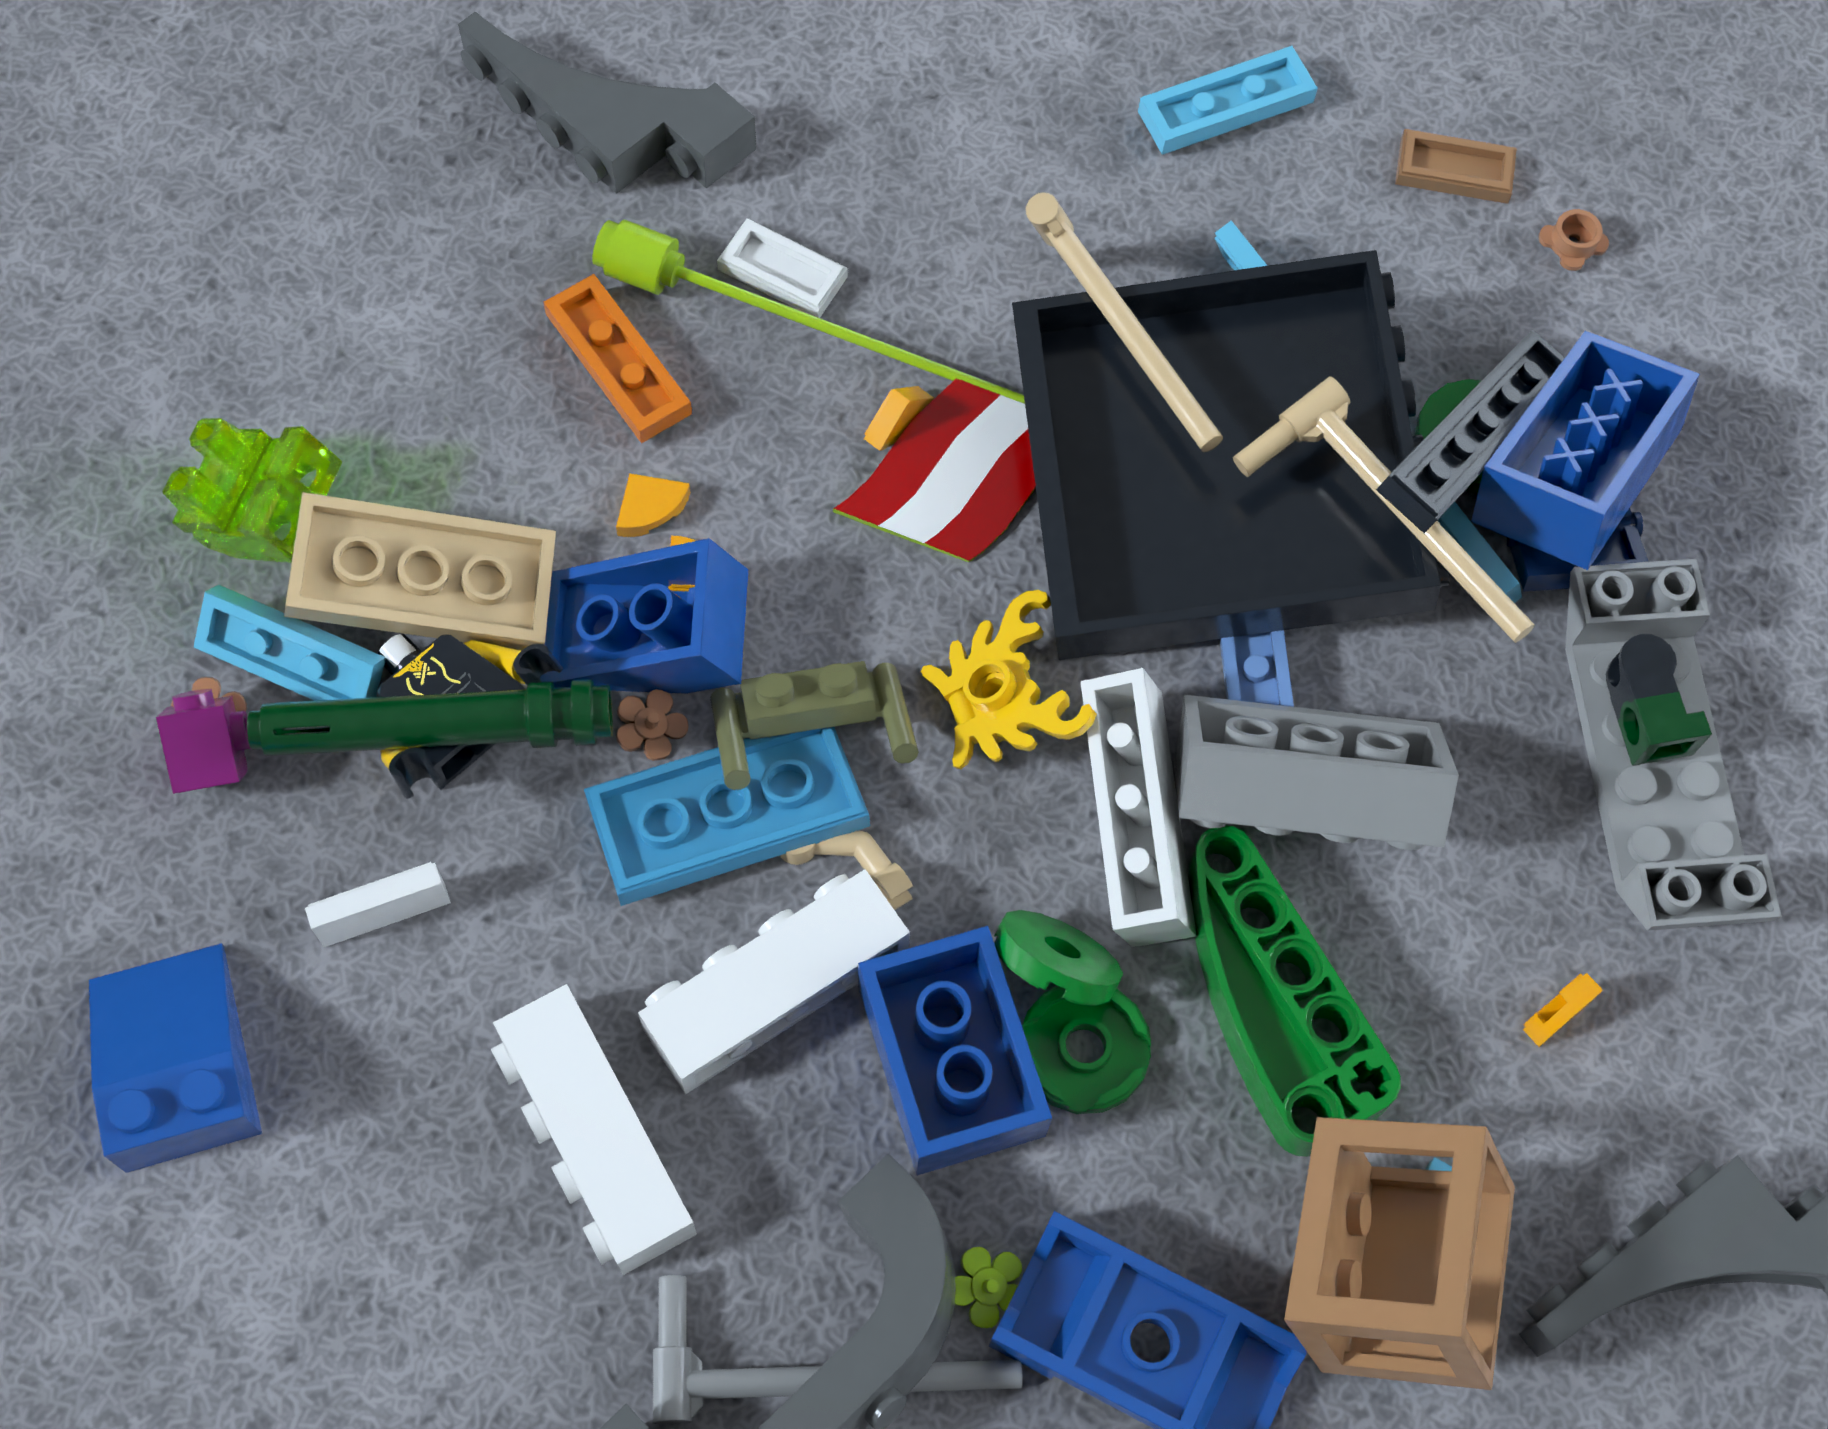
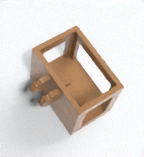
(1402, 1263)

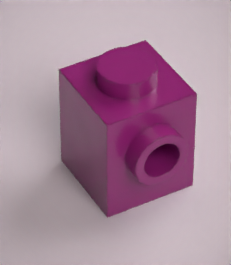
(203, 741)

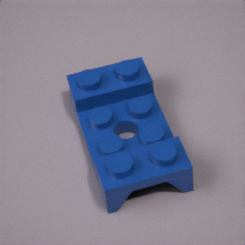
(1077, 1323)

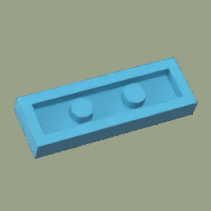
(1227, 99)
(285, 648)

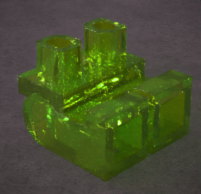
(248, 488)

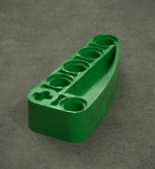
(1269, 1019)

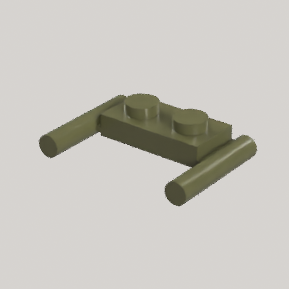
(808, 702)

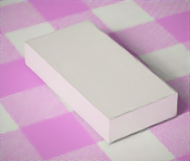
(782, 268)
(377, 904)

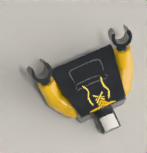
(452, 668)

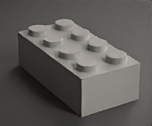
(1314, 772)

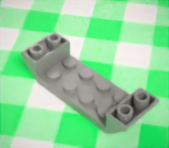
(1671, 819)

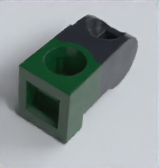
(1651, 704)

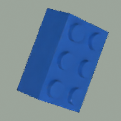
(953, 1050)

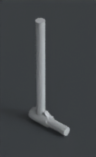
(683, 1384)

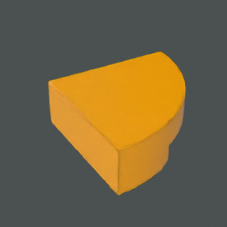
(895, 415)
(649, 504)
(1562, 1008)

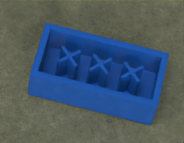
(1584, 449)

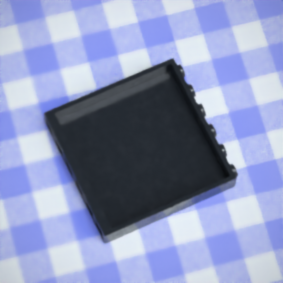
(1176, 541)

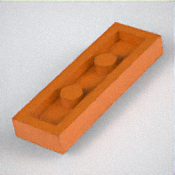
(618, 358)

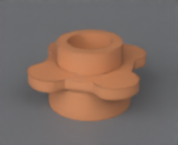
(1575, 224)

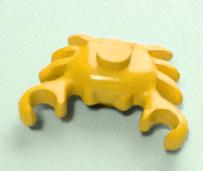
(994, 691)

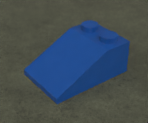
(637, 635)
(169, 1060)

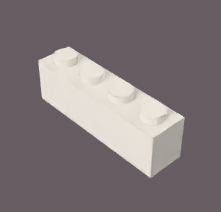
(1138, 810)
(772, 980)
(594, 1130)

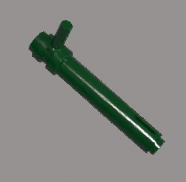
(436, 720)

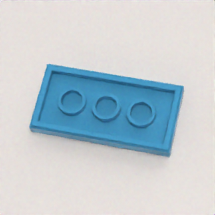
(688, 826)

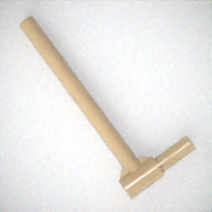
(1059, 233)
(1323, 415)

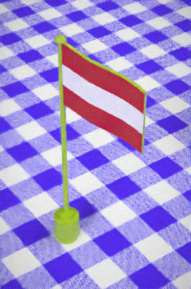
(952, 471)

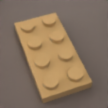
(420, 572)

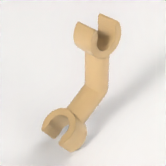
(860, 844)

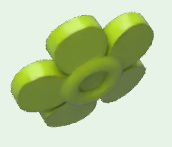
(987, 1284)

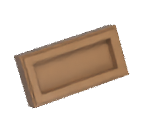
(1456, 166)

